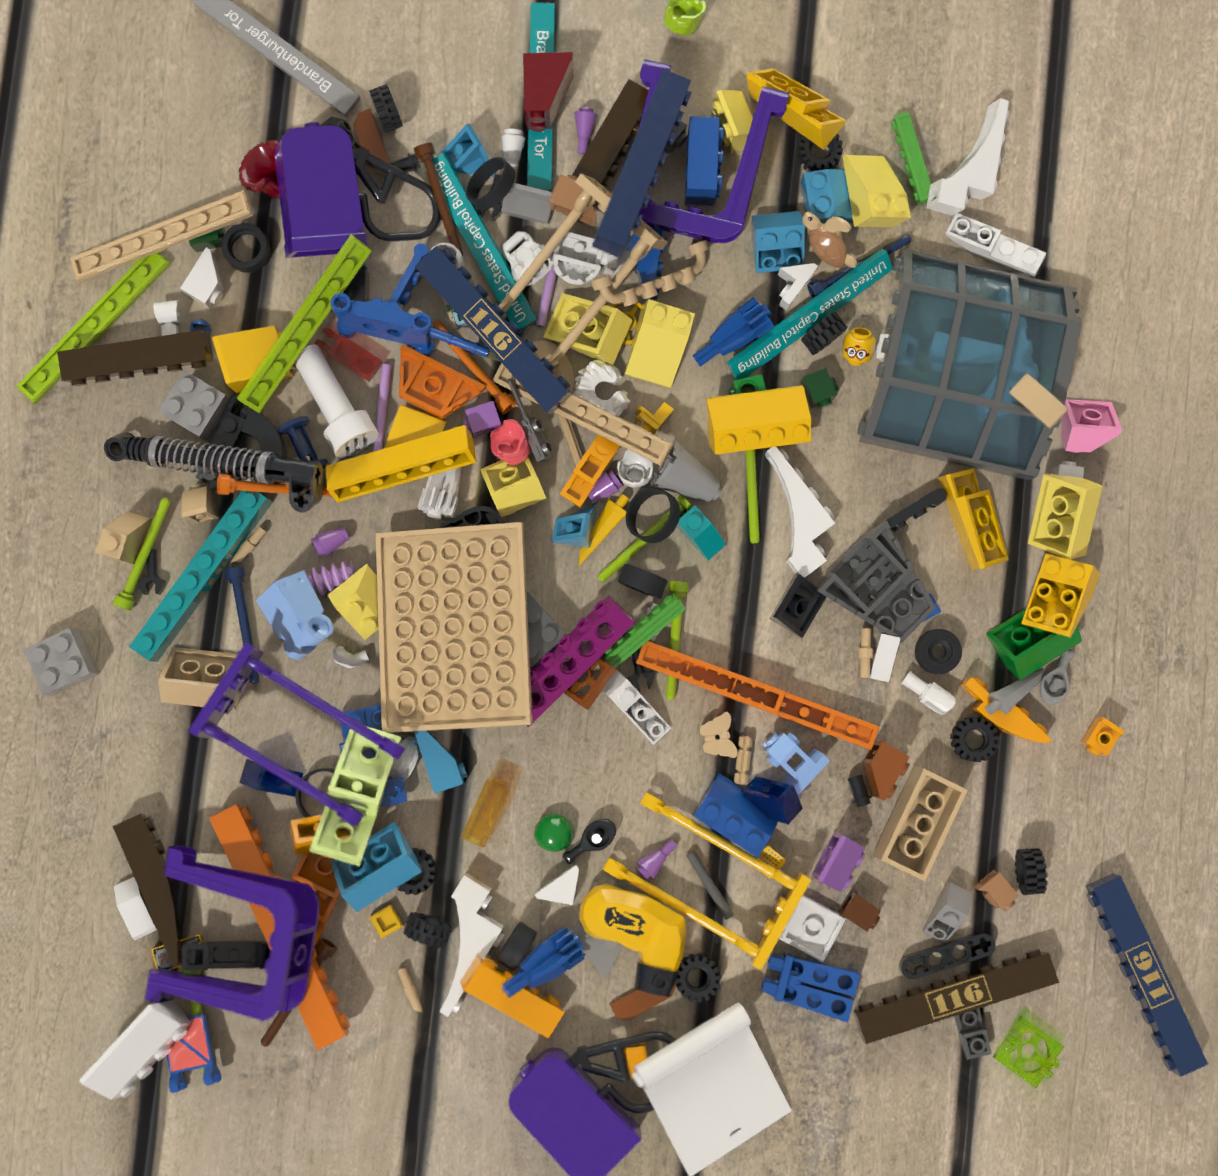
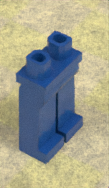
(792, 988)

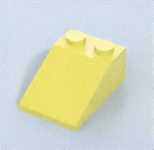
(874, 192)
(602, 335)
(659, 343)

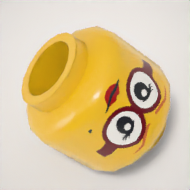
(858, 346)

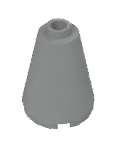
(686, 476)

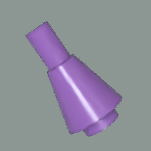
(585, 122)
(652, 863)

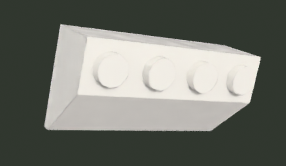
(137, 1050)

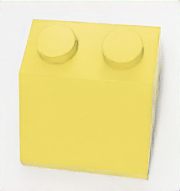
(512, 486)
(358, 601)

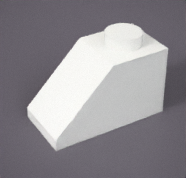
(205, 281)

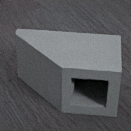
(949, 912)

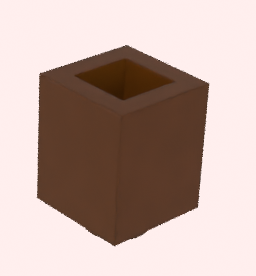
(860, 912)

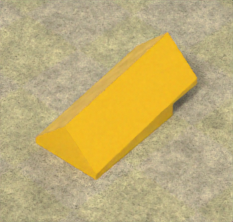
(805, 108)
(974, 519)

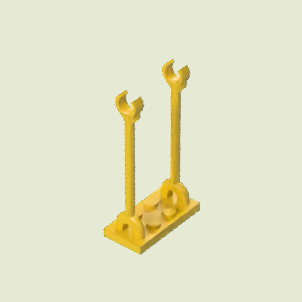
(772, 928)

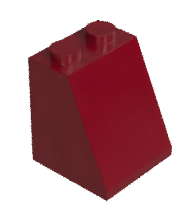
(545, 86)

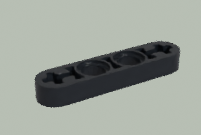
(948, 960)

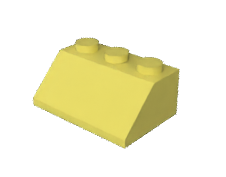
(1065, 515)

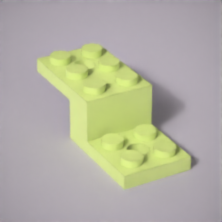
(360, 785)

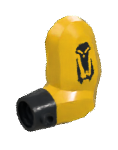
(639, 925)

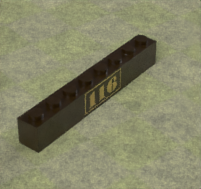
(956, 996)

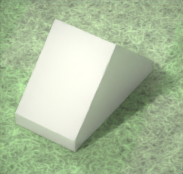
(560, 888)

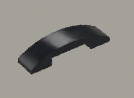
(225, 955)

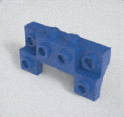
(371, 717)

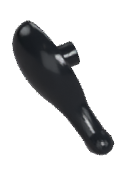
(594, 838)

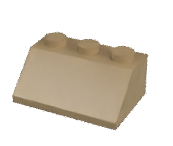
(193, 676)

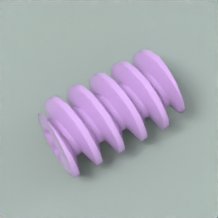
(331, 579)

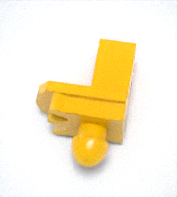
(651, 422)

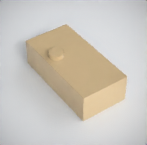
(920, 822)

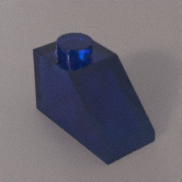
(264, 780)
(774, 799)

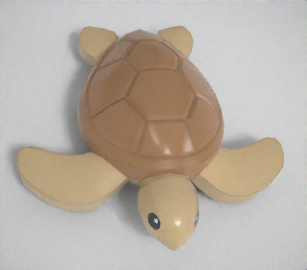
(827, 240)

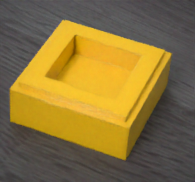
(386, 921)

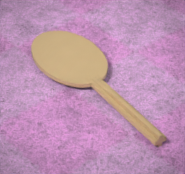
(565, 369)

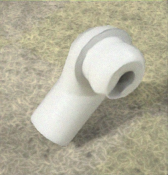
(349, 660)

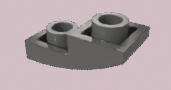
(972, 1034)

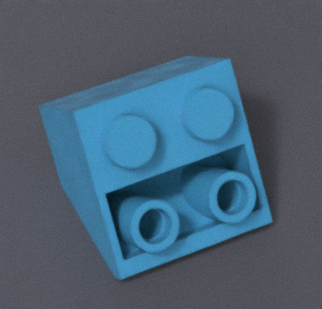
(778, 241)

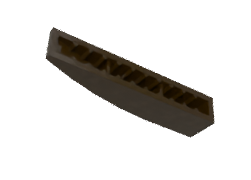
(148, 868)

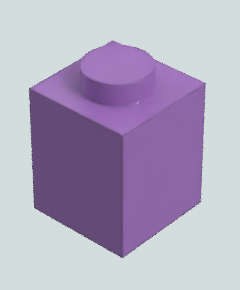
(482, 419)

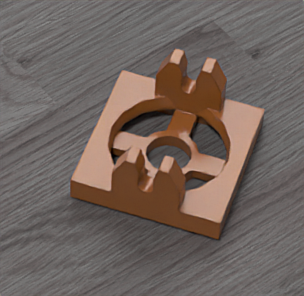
(597, 686)

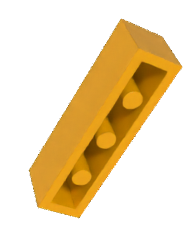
(526, 1006)

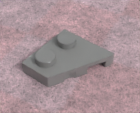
(600, 952)

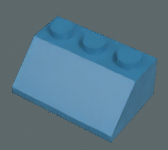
(384, 867)

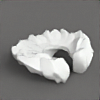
(593, 374)

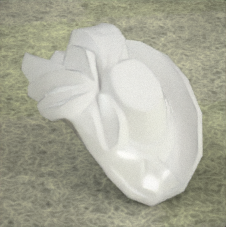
(408, 759)

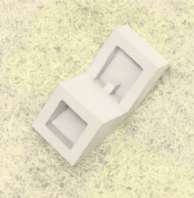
(133, 909)

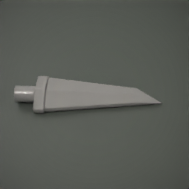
(1010, 695)

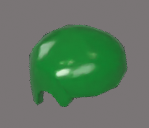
(554, 833)

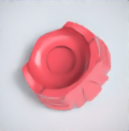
(510, 442)

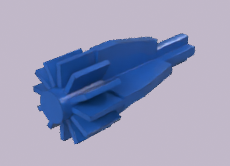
(737, 331)
(547, 961)

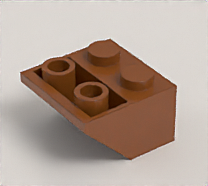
(883, 768)

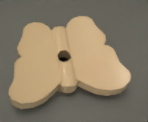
(720, 746)

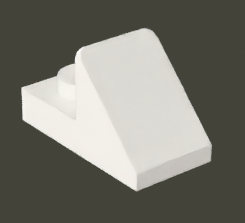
(798, 277)

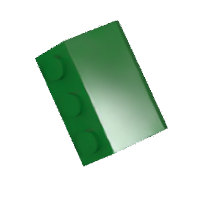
(1028, 648)

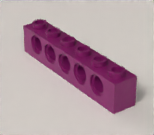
(581, 656)

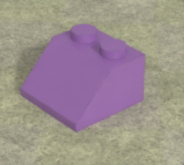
(838, 862)

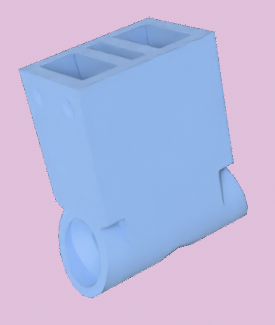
(295, 615)

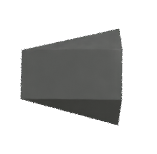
(879, 584)

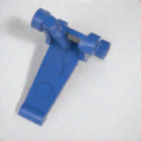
(391, 323)

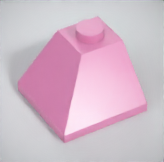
(1088, 425)

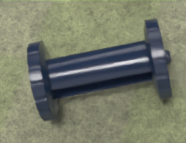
(300, 439)

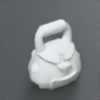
(524, 256)

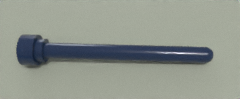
(818, 286)
(236, 577)

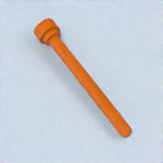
(503, 400)
(228, 485)

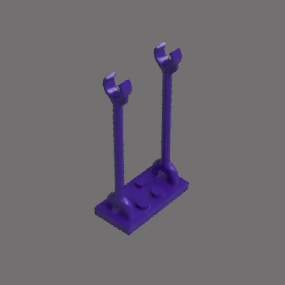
(222, 702)

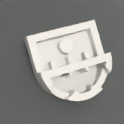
(576, 259)

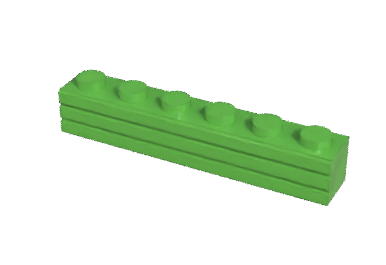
(912, 157)
(644, 630)

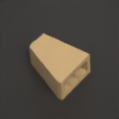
(124, 537)

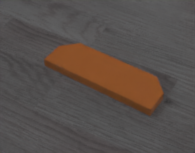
(369, 135)
(636, 1003)

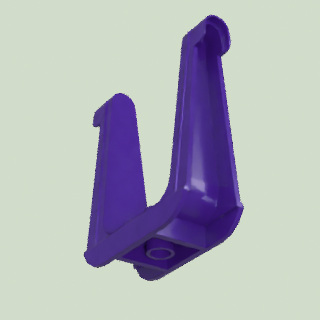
(729, 222)
(292, 942)

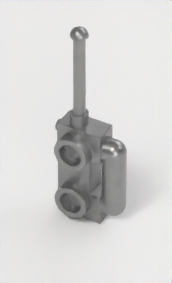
(533, 430)

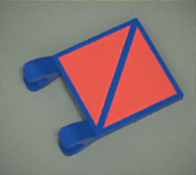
(192, 1053)

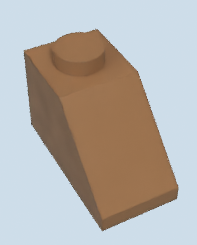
(564, 198)

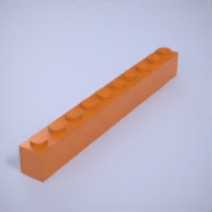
(246, 854)

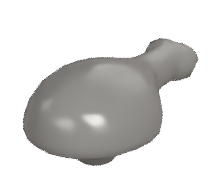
(1056, 682)

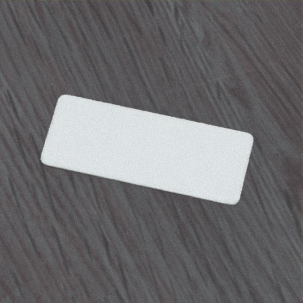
(885, 657)

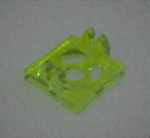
(1013, 1041)

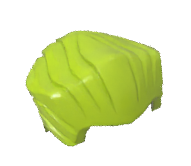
(684, 16)

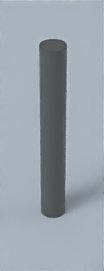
(709, 885)

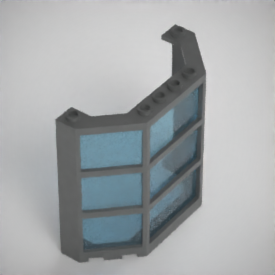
(957, 352)

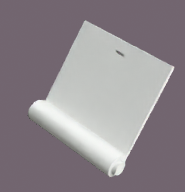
(712, 1089)

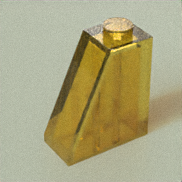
(486, 812)

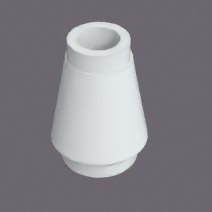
(512, 145)

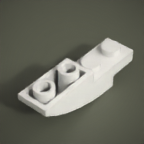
(992, 246)

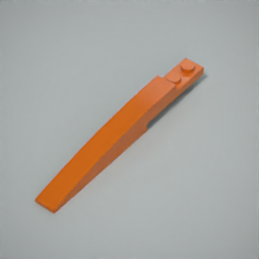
(758, 695)

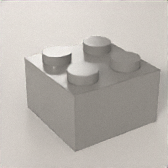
(194, 405)
(61, 661)

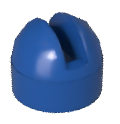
(200, 322)

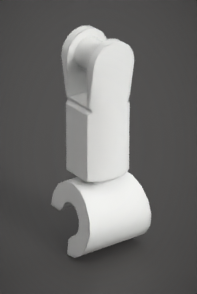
(167, 314)

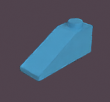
(440, 763)

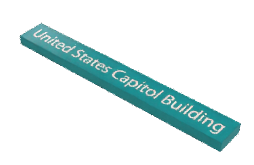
(481, 243)
(810, 314)

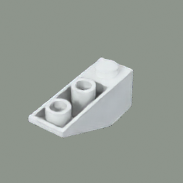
(636, 707)

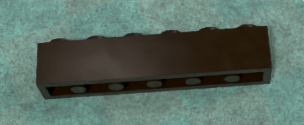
(614, 135)
(135, 356)

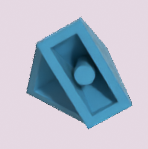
(466, 151)
(575, 528)

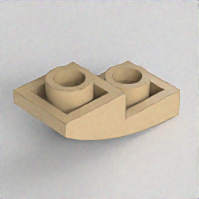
(1038, 401)

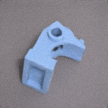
(782, 747)

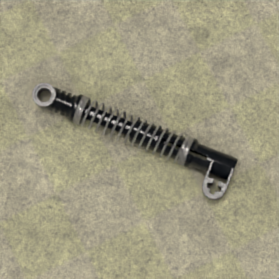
(263, 467)

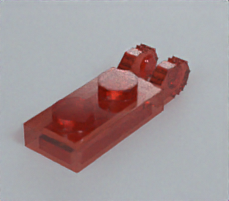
(350, 355)

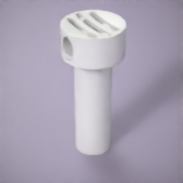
(348, 429)

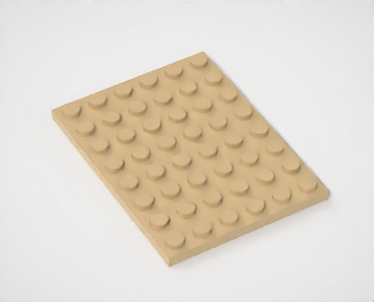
(453, 628)

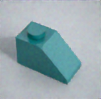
(701, 533)

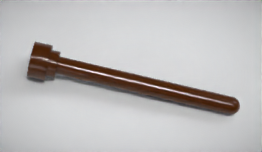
(425, 154)
(324, 950)

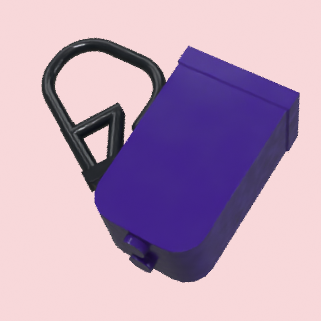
(322, 195)
(573, 1113)

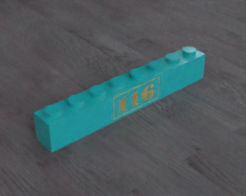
(200, 575)

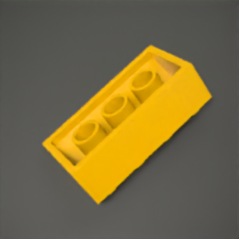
(758, 420)

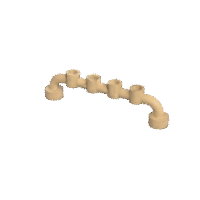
(649, 288)

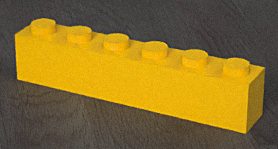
(400, 464)

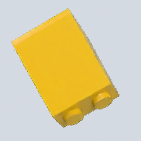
(243, 353)

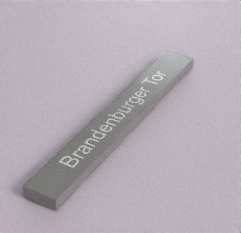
(281, 54)

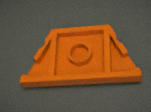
(434, 385)

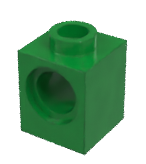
(755, 383)

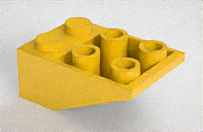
(1060, 595)

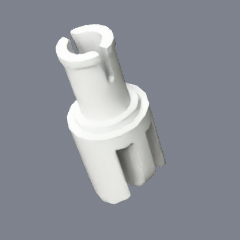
(930, 694)

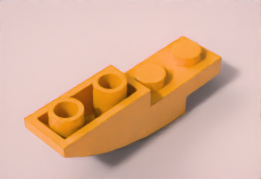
(589, 470)
(1014, 722)

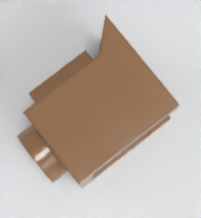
(997, 891)

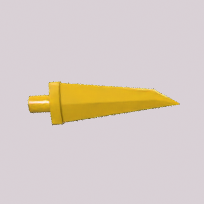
(607, 521)

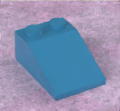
(826, 194)

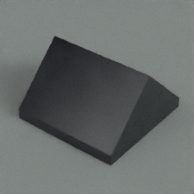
(798, 606)

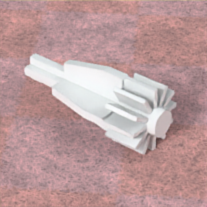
(441, 494)

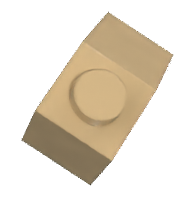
(199, 504)

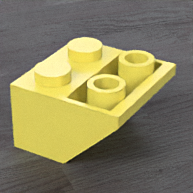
(734, 117)

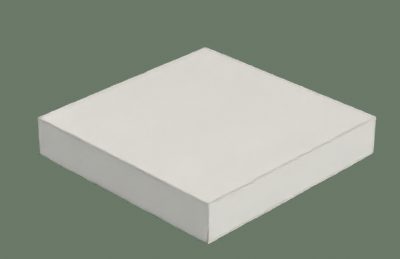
(812, 928)

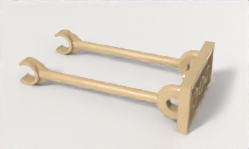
(649, 239)

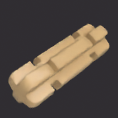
(743, 760)

